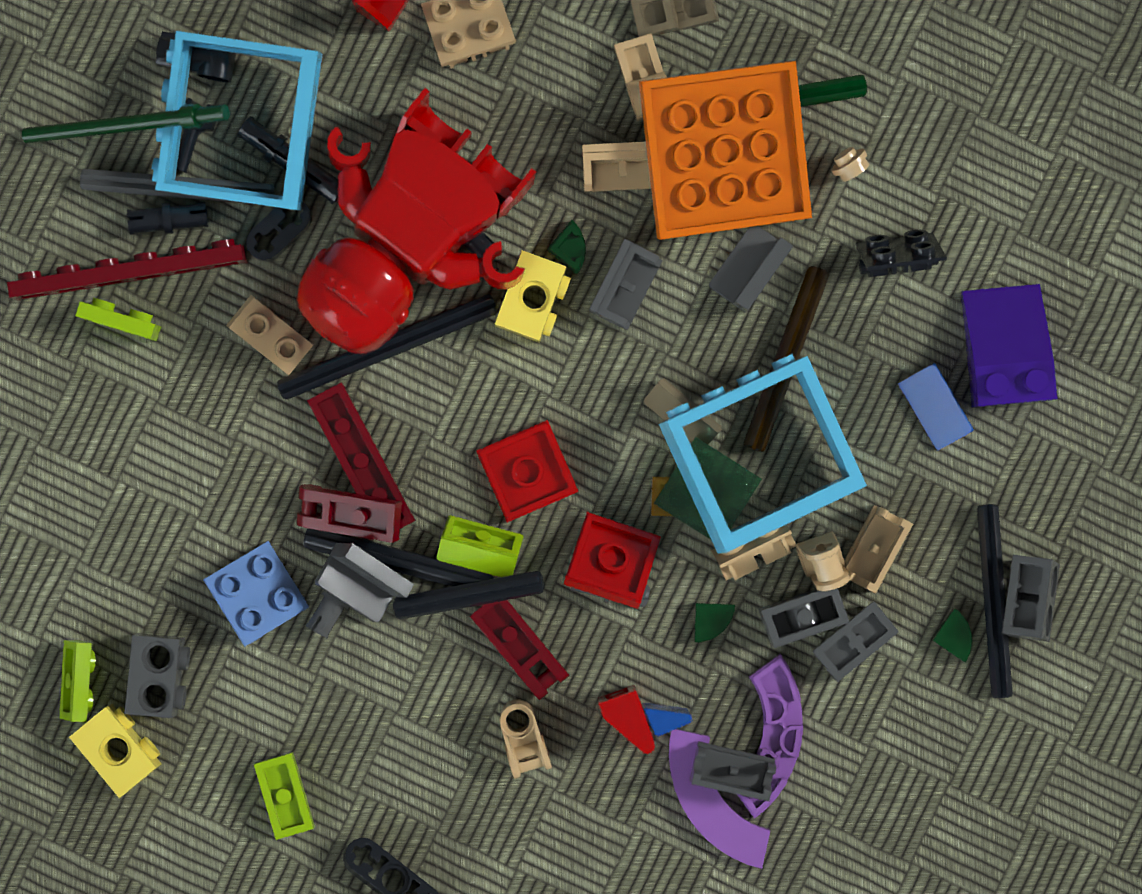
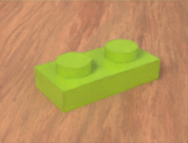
(103, 313)
(77, 665)
(284, 795)

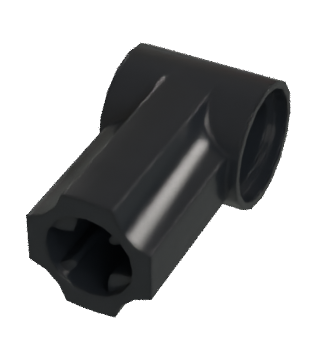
(206, 63)

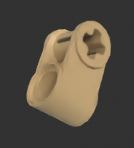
(823, 562)
(524, 741)

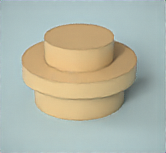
(850, 163)

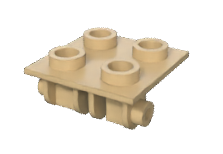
(467, 28)

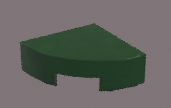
(569, 247)
(711, 620)
(955, 635)

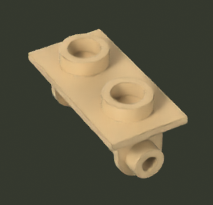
(742, 561)

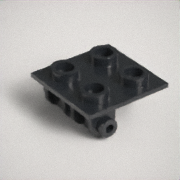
(914, 249)

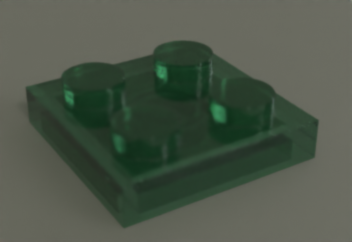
(728, 481)

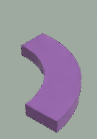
(781, 725)
(707, 808)

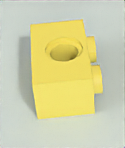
(529, 322)
(94, 743)

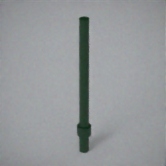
(187, 116)

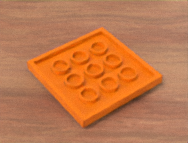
(725, 149)

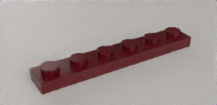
(110, 272)

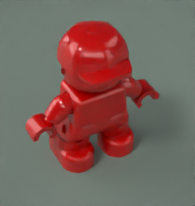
(405, 227)

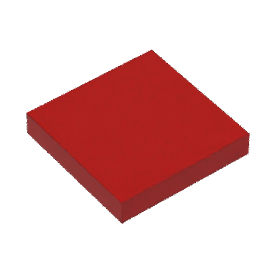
(527, 471)
(612, 560)

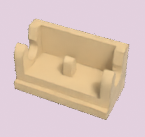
(615, 167)
(875, 548)

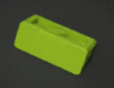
(479, 547)

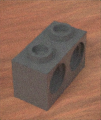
(1031, 598)
(145, 673)

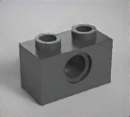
(803, 616)

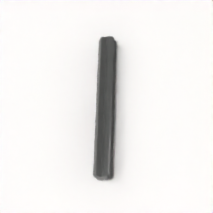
(143, 185)

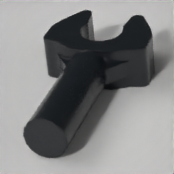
(189, 141)

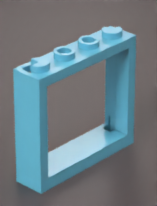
(174, 95)
(723, 538)

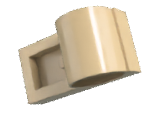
(638, 62)
(269, 335)

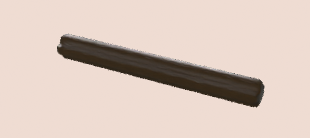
(791, 343)

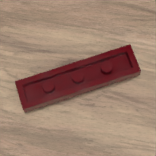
(356, 448)

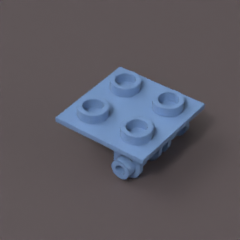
(256, 593)

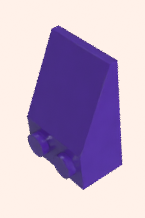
(1008, 346)

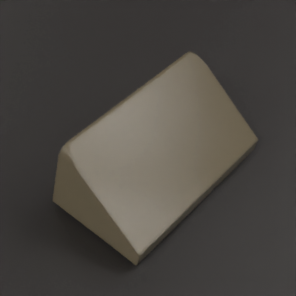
(667, 397)

